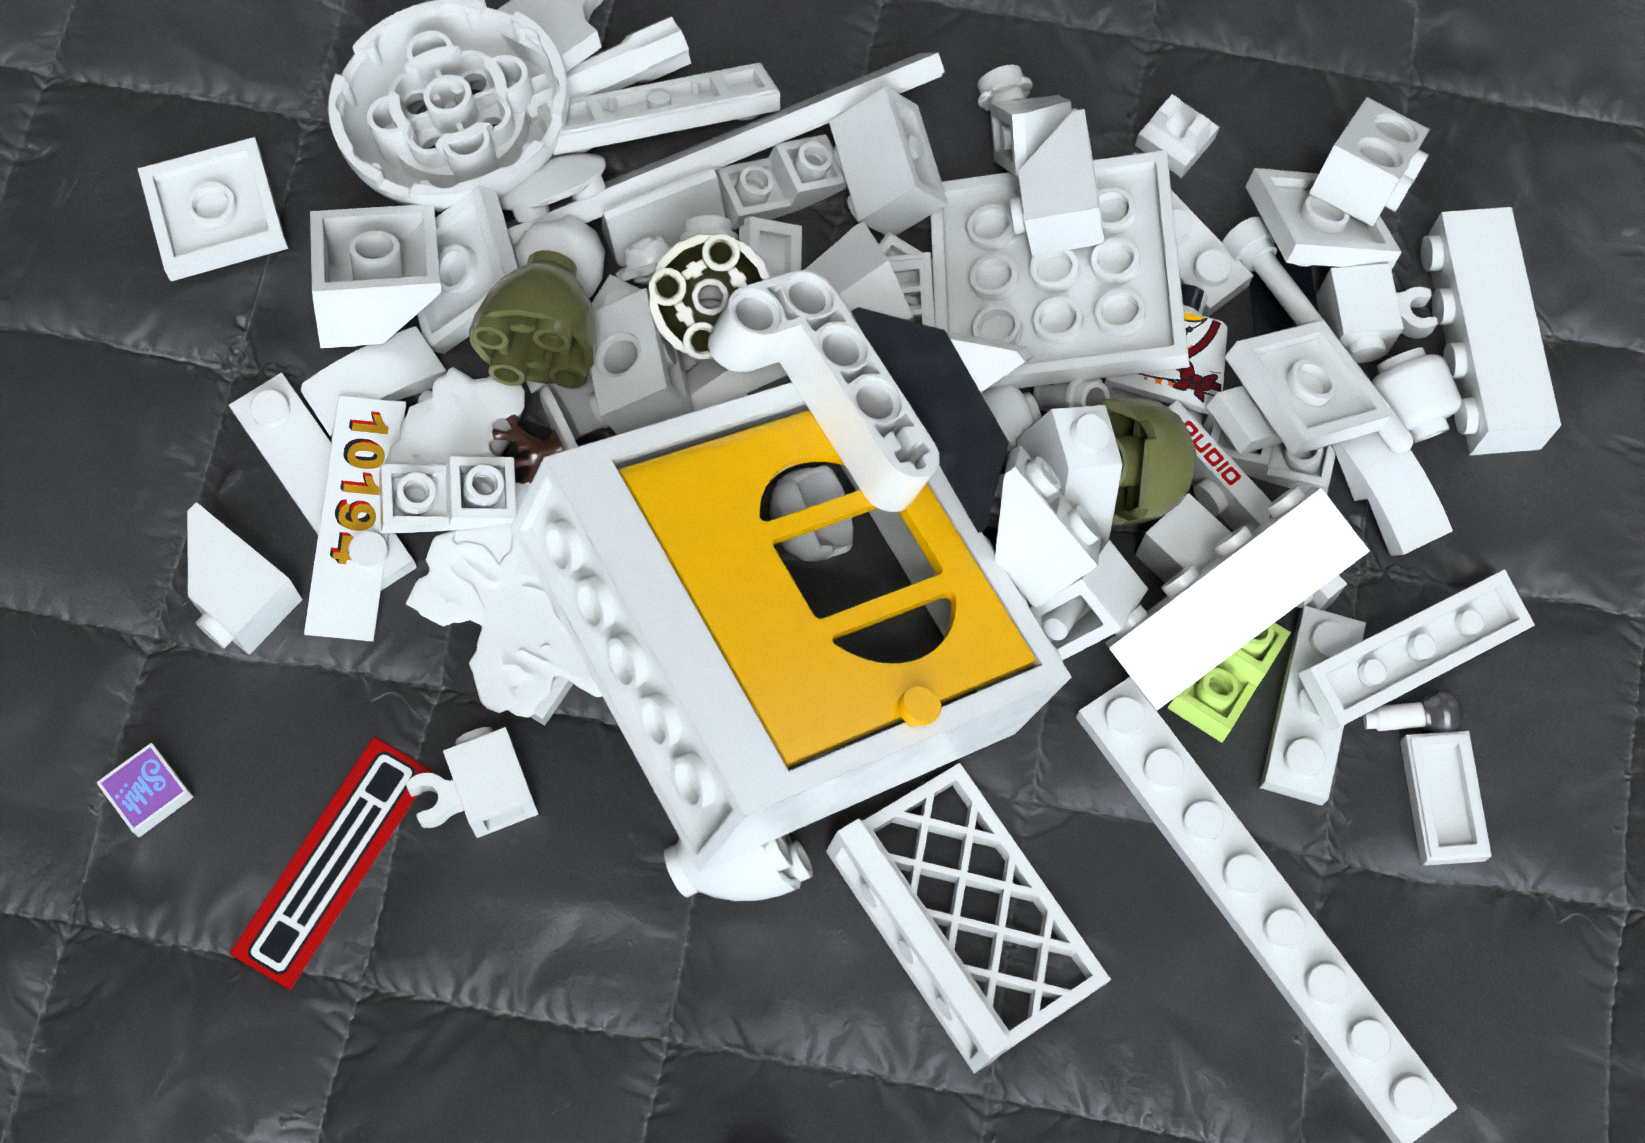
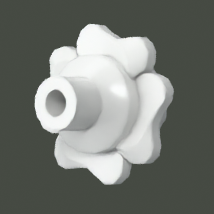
(642, 259)

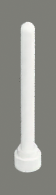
(1255, 249)

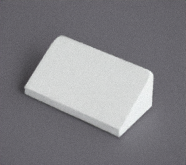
(661, 212)

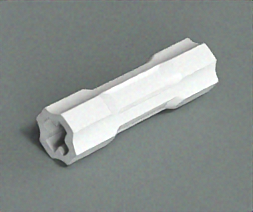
(637, 58)

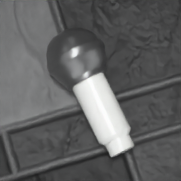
(1436, 712)

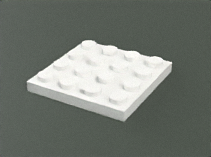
(1075, 309)

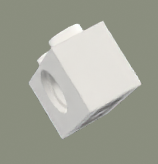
(635, 369)

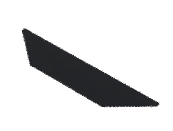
(946, 403)

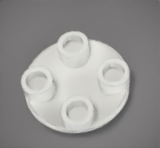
(561, 177)

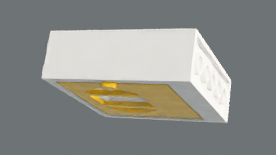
(717, 656)

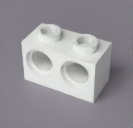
(1372, 163)

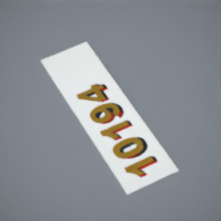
(351, 505)

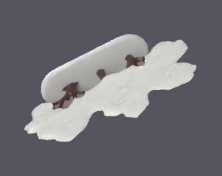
(483, 569)

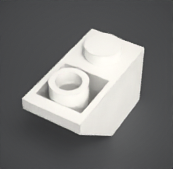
(1040, 535)

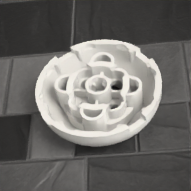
(435, 59)

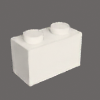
(887, 162)

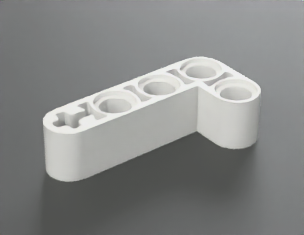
(838, 376)

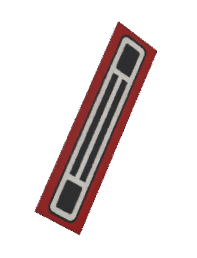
(329, 865)

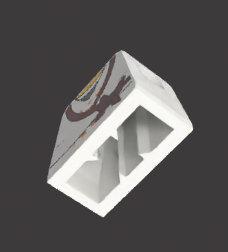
(1191, 385)

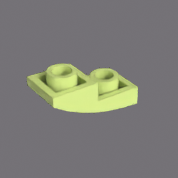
(1223, 692)

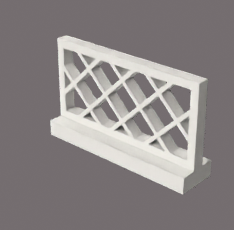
(920, 944)

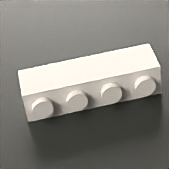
(1490, 331)
(1237, 594)

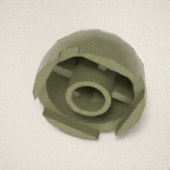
(1155, 459)

